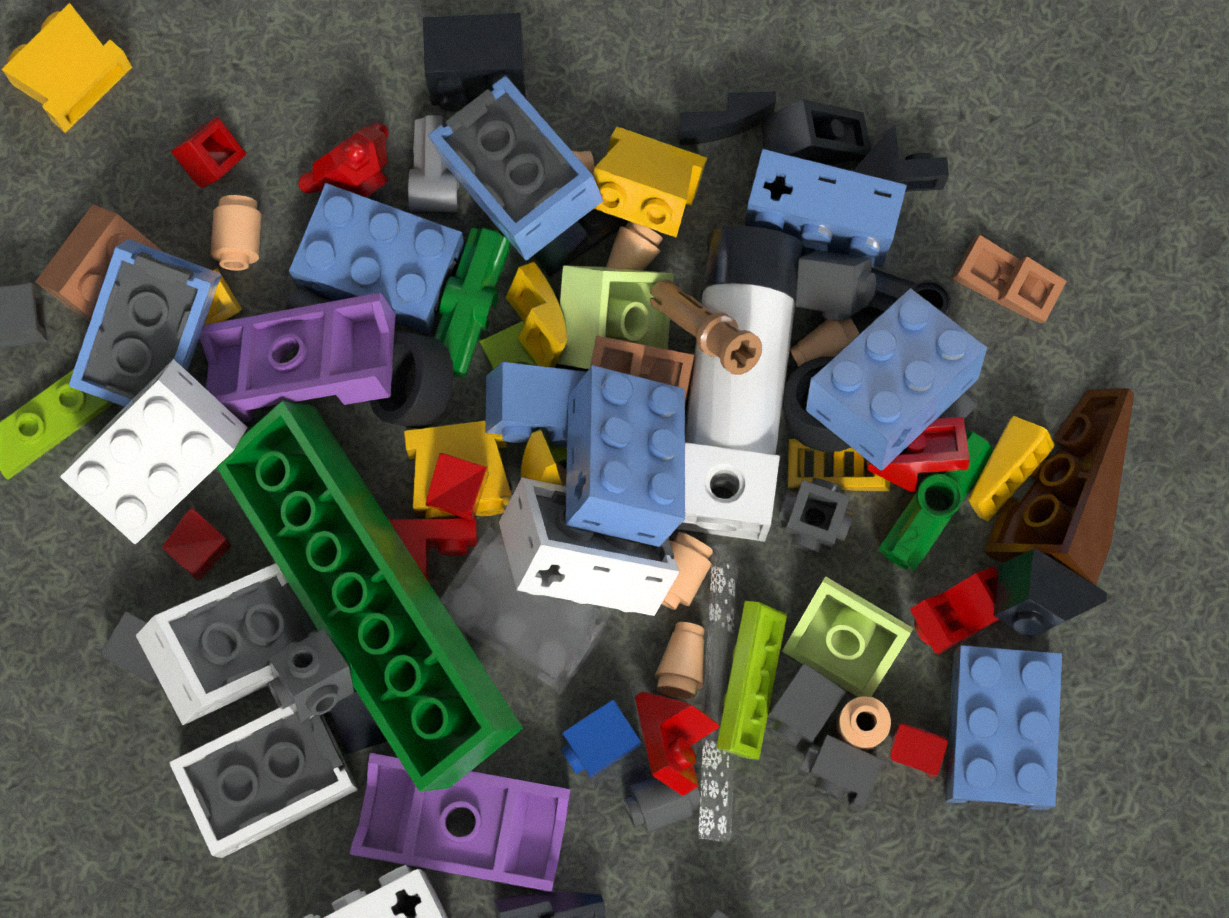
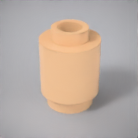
(236, 232)
(693, 563)
(849, 731)

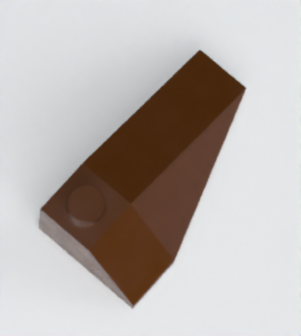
(1074, 492)

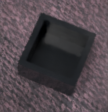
(471, 55)

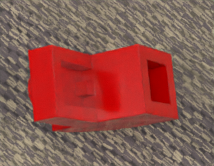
(958, 612)

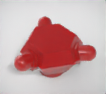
(352, 164)

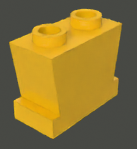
(66, 67)
(647, 181)
(465, 442)

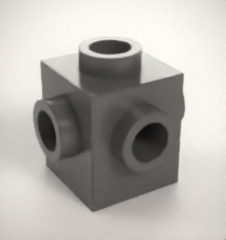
(826, 499)
(310, 676)

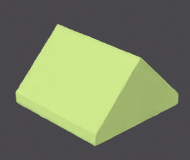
(847, 639)

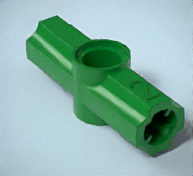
(471, 295)
(919, 524)

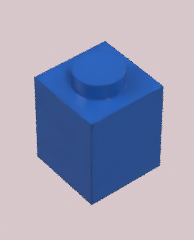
(599, 740)

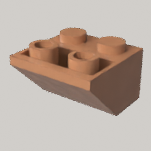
(83, 260)

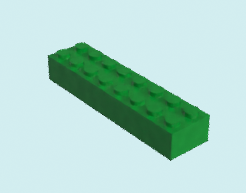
(368, 597)

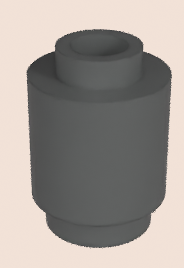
(658, 805)

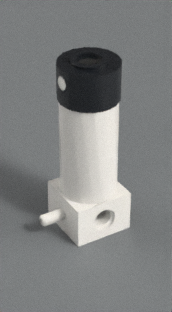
(737, 417)

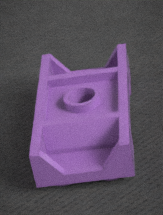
(341, 353)
(513, 836)

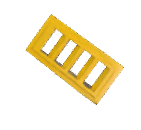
(1013, 460)
(859, 482)

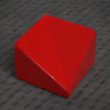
(208, 152)
(457, 486)
(196, 544)
(918, 749)

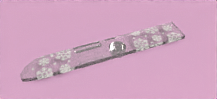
(723, 631)

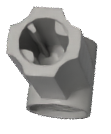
(430, 182)

